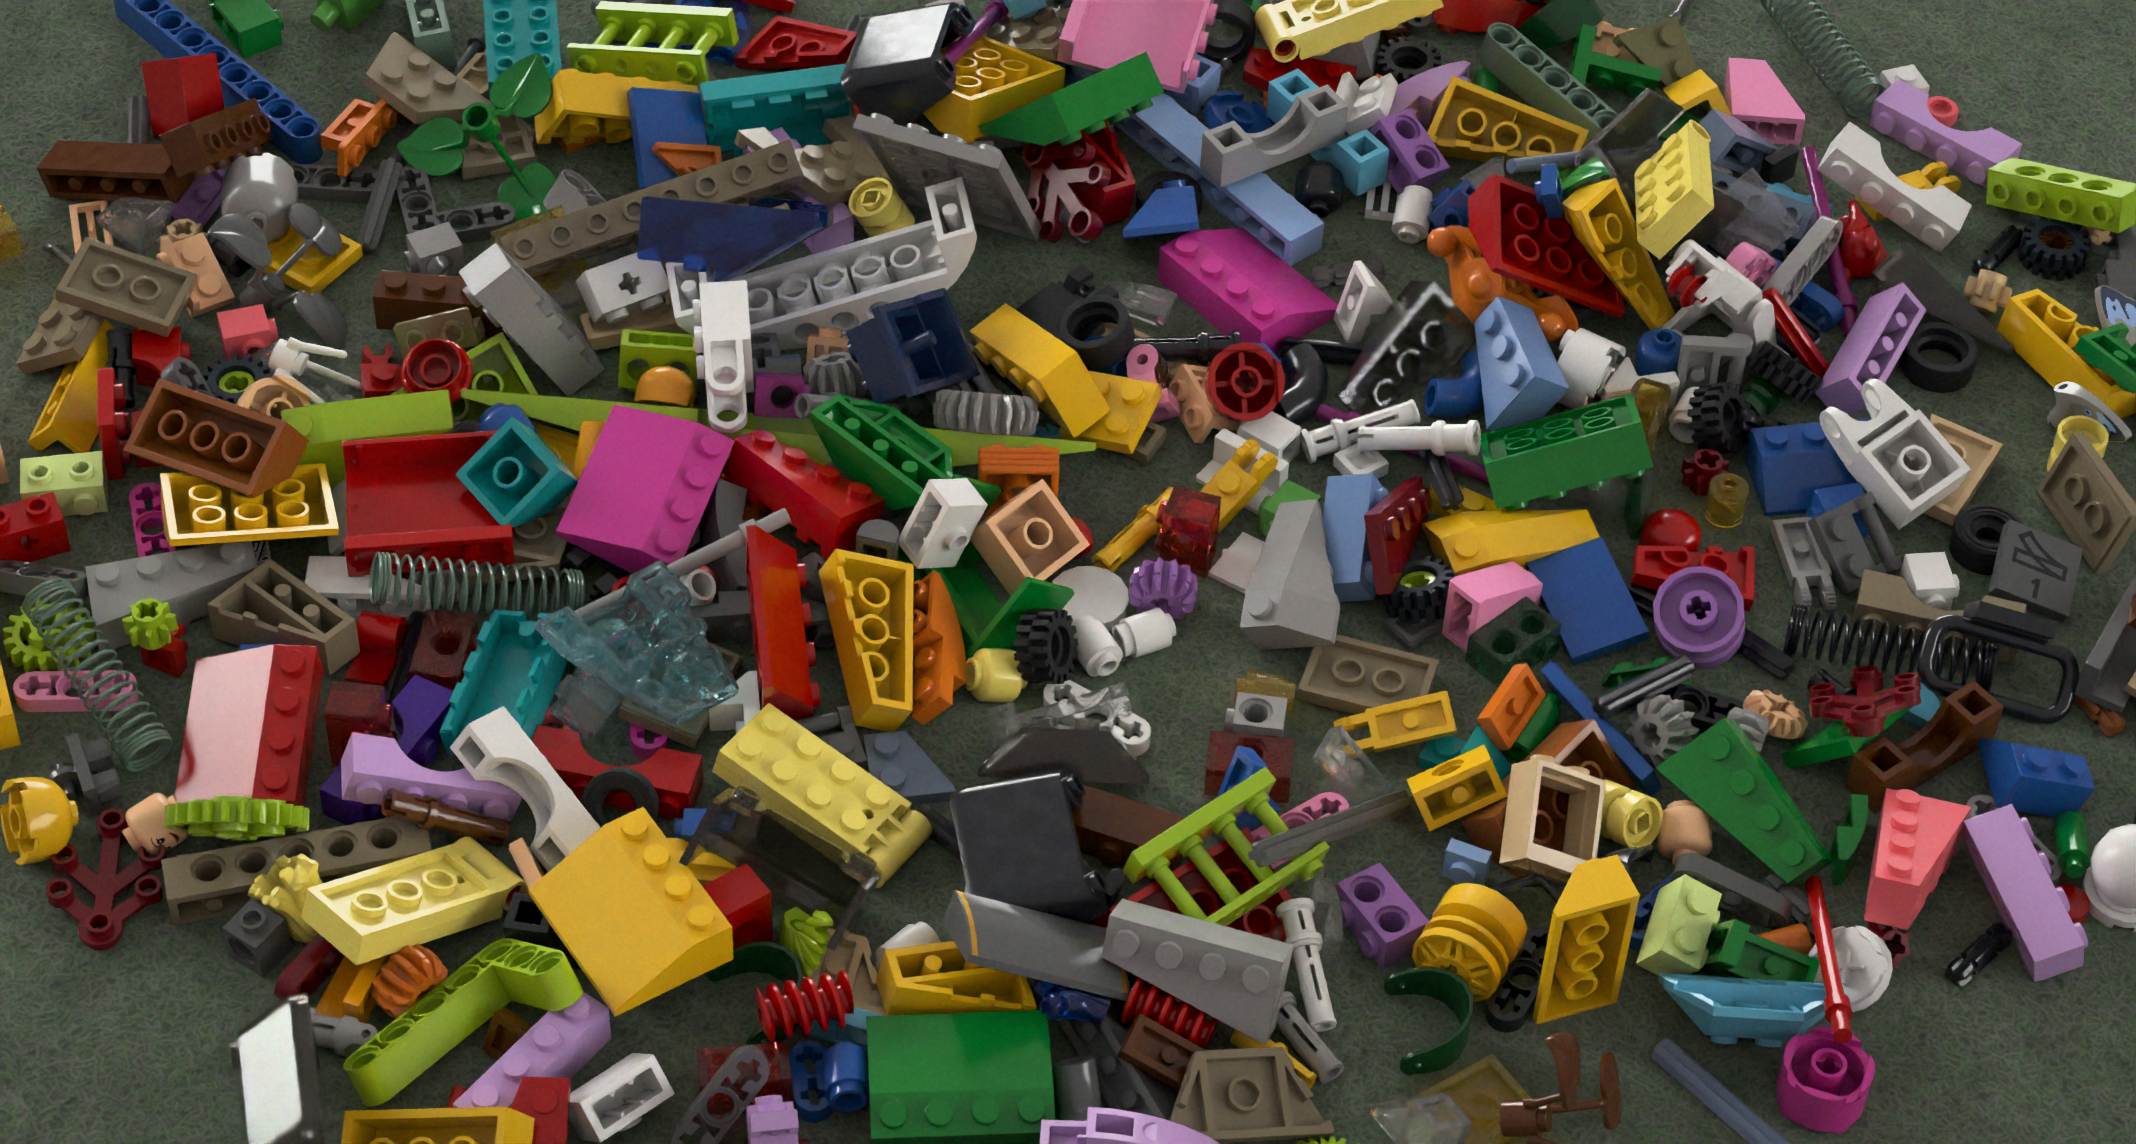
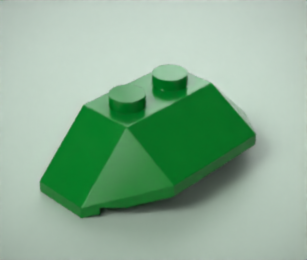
(881, 448)

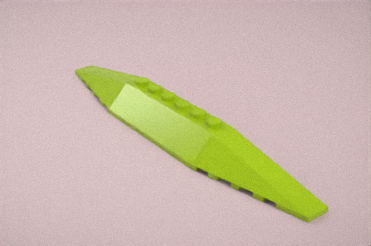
(789, 431)

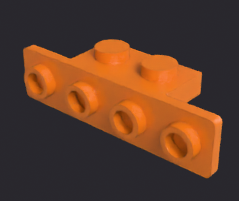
(358, 131)

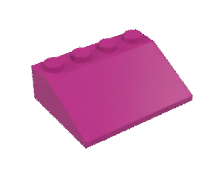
(1242, 286)
(644, 488)

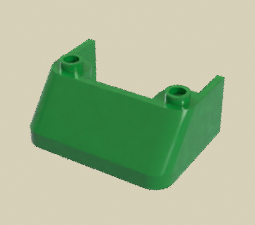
(978, 610)

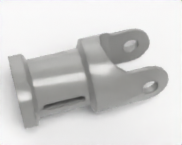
(341, 1034)

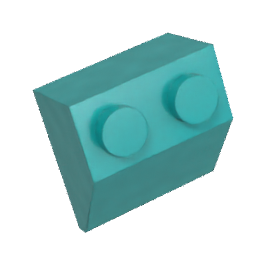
(517, 475)

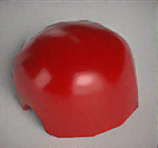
(1671, 528)

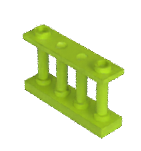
(655, 24)
(1220, 817)

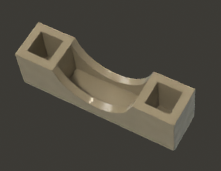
(1890, 600)

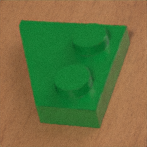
(2112, 353)

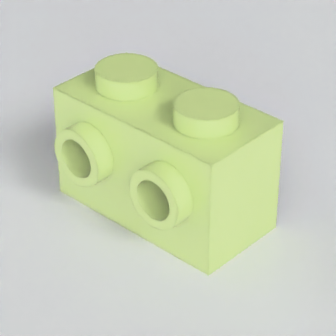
(75, 479)
(1680, 927)

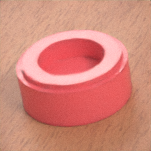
(1943, 110)

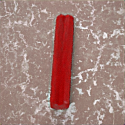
(1795, 334)

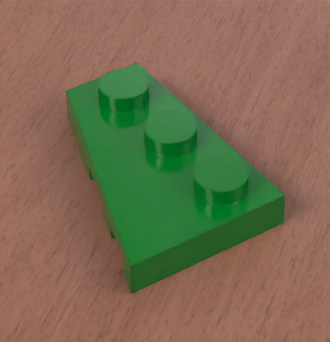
(1832, 743)

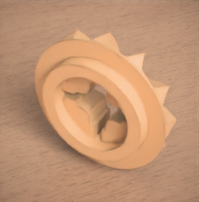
(1783, 716)

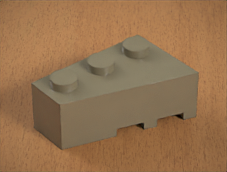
(281, 609)

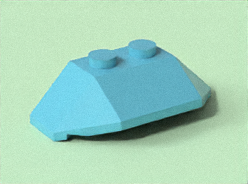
(1747, 1006)

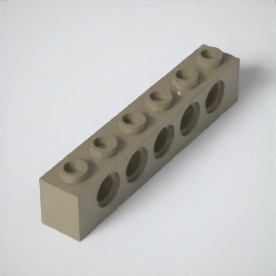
(219, 879)

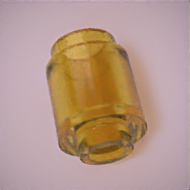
(1726, 501)
(1266, 684)

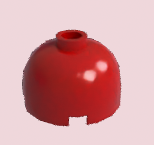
(1244, 382)

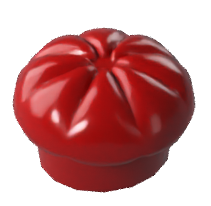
(437, 366)

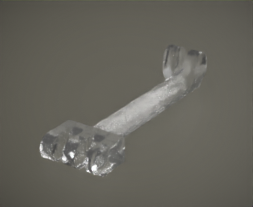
(1005, 719)

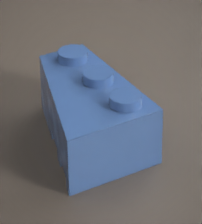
(1515, 365)
(1347, 543)

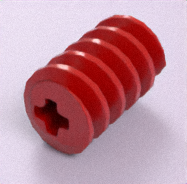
(806, 1005)
(1168, 1013)

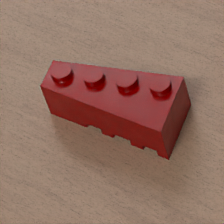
(815, 495)

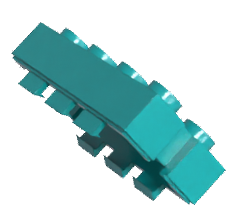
(519, 30)
(788, 99)
(509, 670)

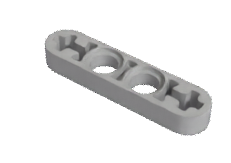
(1806, 258)

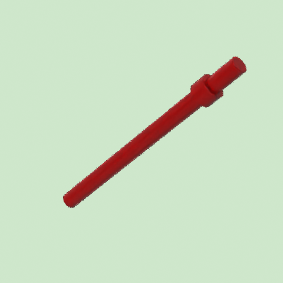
(1836, 1004)

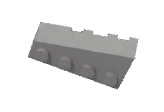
(531, 319)
(182, 578)

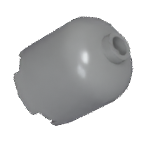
(262, 191)

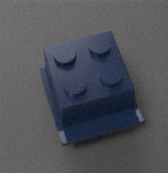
(912, 348)

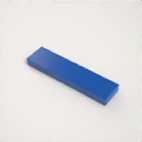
(1581, 707)

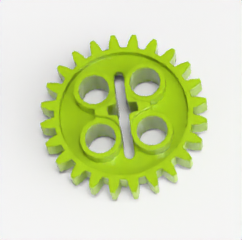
(236, 817)

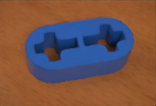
(803, 1082)

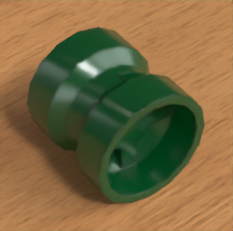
(1761, 395)

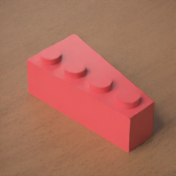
(1910, 853)

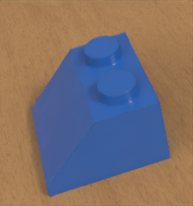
(2035, 777)

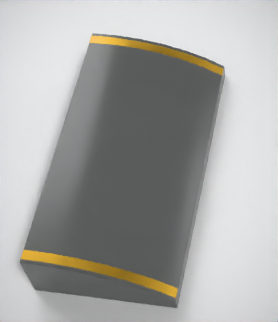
(1033, 945)

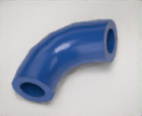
(1456, 397)

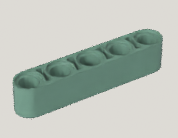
(1542, 80)

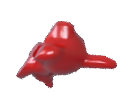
(1860, 245)

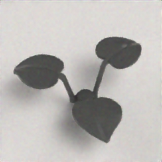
(267, 289)

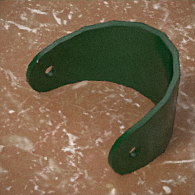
(1560, 22)
(762, 958)
(1452, 991)

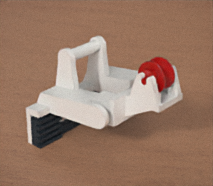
(1711, 285)

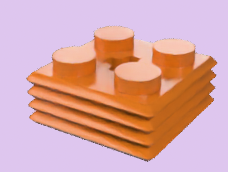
(1017, 469)

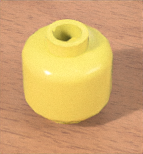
(994, 675)

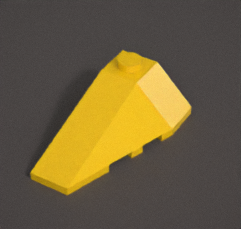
(1610, 236)
(1491, 538)

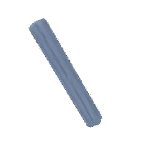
(1714, 1094)

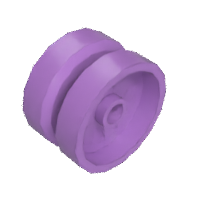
(1694, 594)

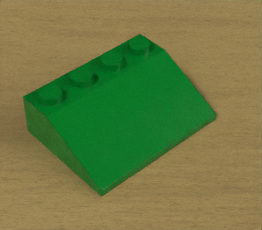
(1082, 105)
(1565, 452)
(959, 1078)

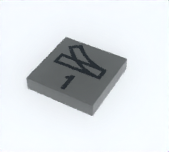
(2035, 570)

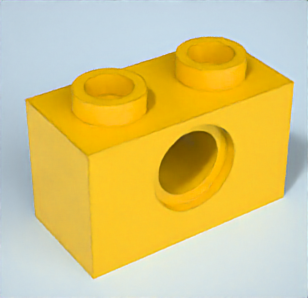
(1456, 787)

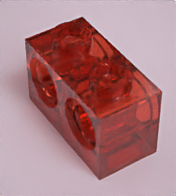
(778, 1083)

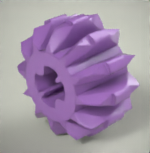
(1163, 586)

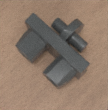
(88, 758)

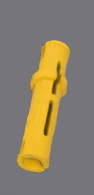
(1132, 536)

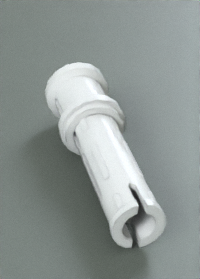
(1337, 431)
(1437, 438)
(1307, 943)

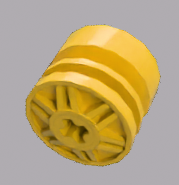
(1472, 935)

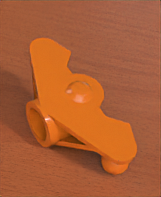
(1477, 286)

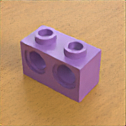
(1412, 153)
(1380, 915)

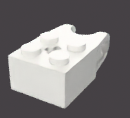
(726, 350)
(1895, 454)

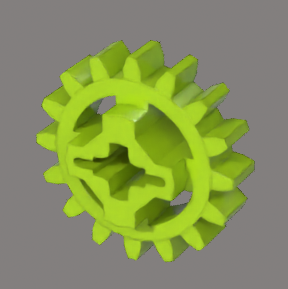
(37, 654)

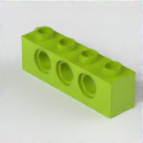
(2062, 194)

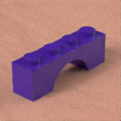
(418, 718)

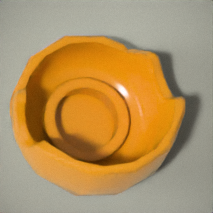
(666, 386)

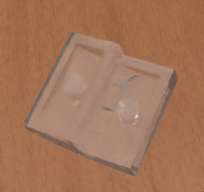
(1762, 223)

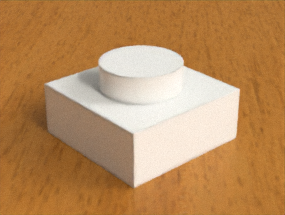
(1907, 74)
(1353, 461)

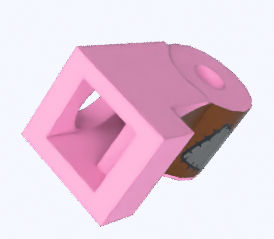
(1148, 365)

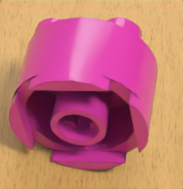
(1824, 1081)

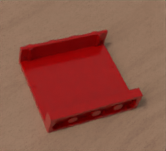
(412, 503)

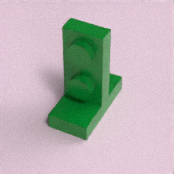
(1609, 71)
(1751, 956)

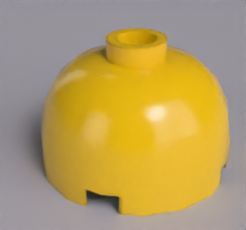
(37, 818)

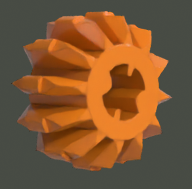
(407, 979)

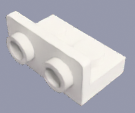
(1366, 102)

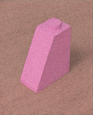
(1762, 101)
(1483, 595)

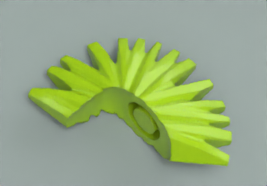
(805, 937)

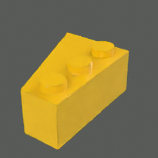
(941, 981)

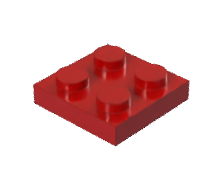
(112, 423)

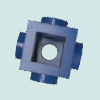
(1452, 206)

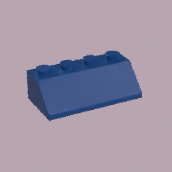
(1791, 464)

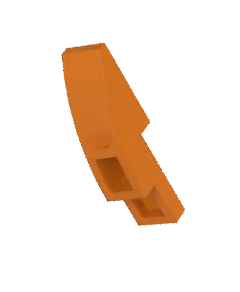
(936, 648)

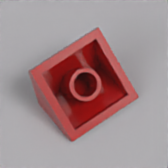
(182, 90)

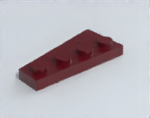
(1394, 529)

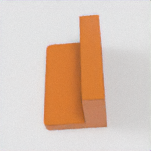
(1511, 706)

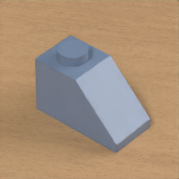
(1734, 143)

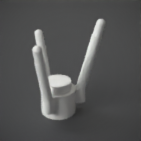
(290, 359)

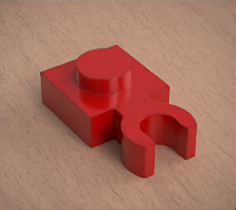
(378, 375)

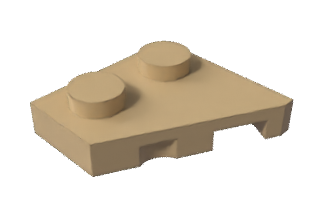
(855, 958)

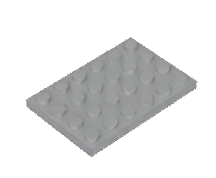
(917, 159)

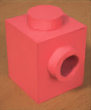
(246, 331)

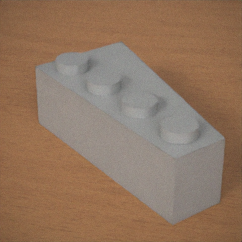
(1203, 964)

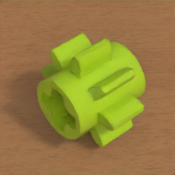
(150, 624)

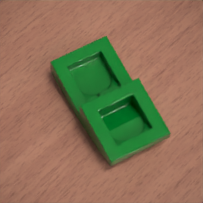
(1848, 838)

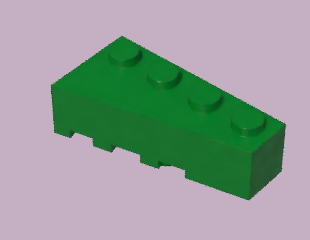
(1744, 796)

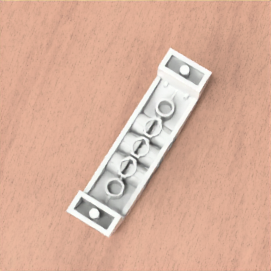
(848, 281)

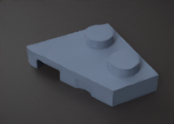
(906, 768)

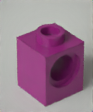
(765, 383)

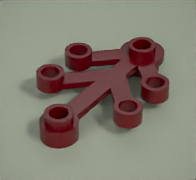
(1042, 162)
(1868, 710)
(106, 885)

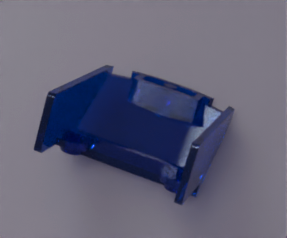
(725, 235)

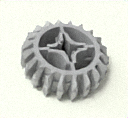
(985, 412)

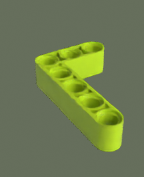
(455, 1009)

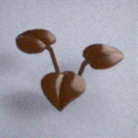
(1534, 1116)

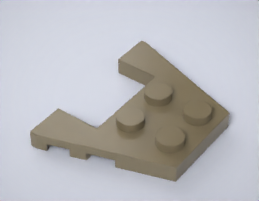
(828, 169)

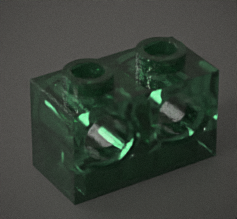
(1513, 637)

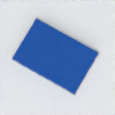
(662, 117)
(1589, 601)

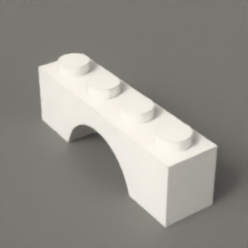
(1858, 166)
(502, 752)

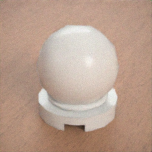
(2112, 878)

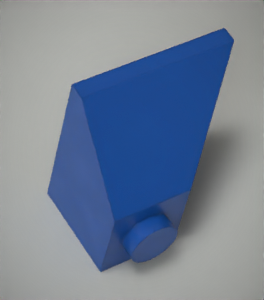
(1165, 213)

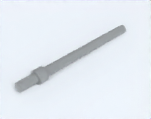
(704, 555)

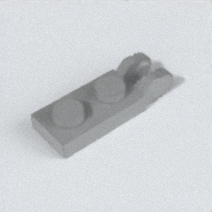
(1803, 561)

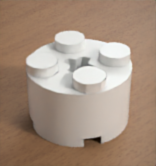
(1587, 366)

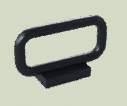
(2008, 629)

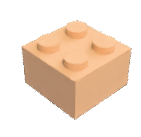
(1028, 537)

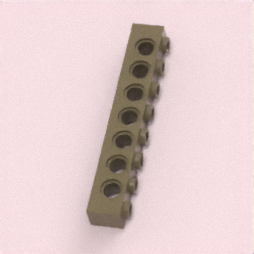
(617, 221)

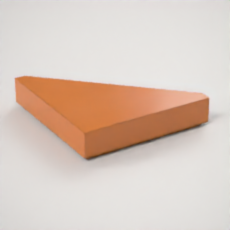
(687, 157)

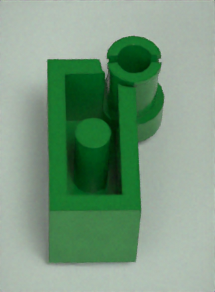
(248, 24)

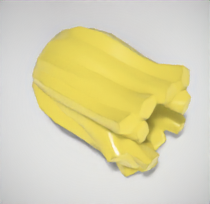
(285, 892)

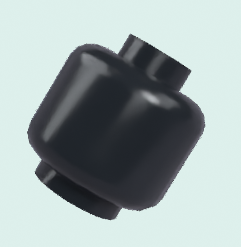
(1320, 188)

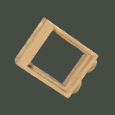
(1582, 820)

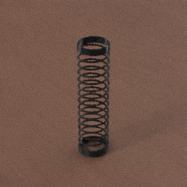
(1986, 659)

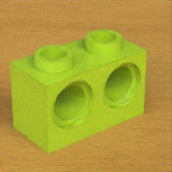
(656, 350)

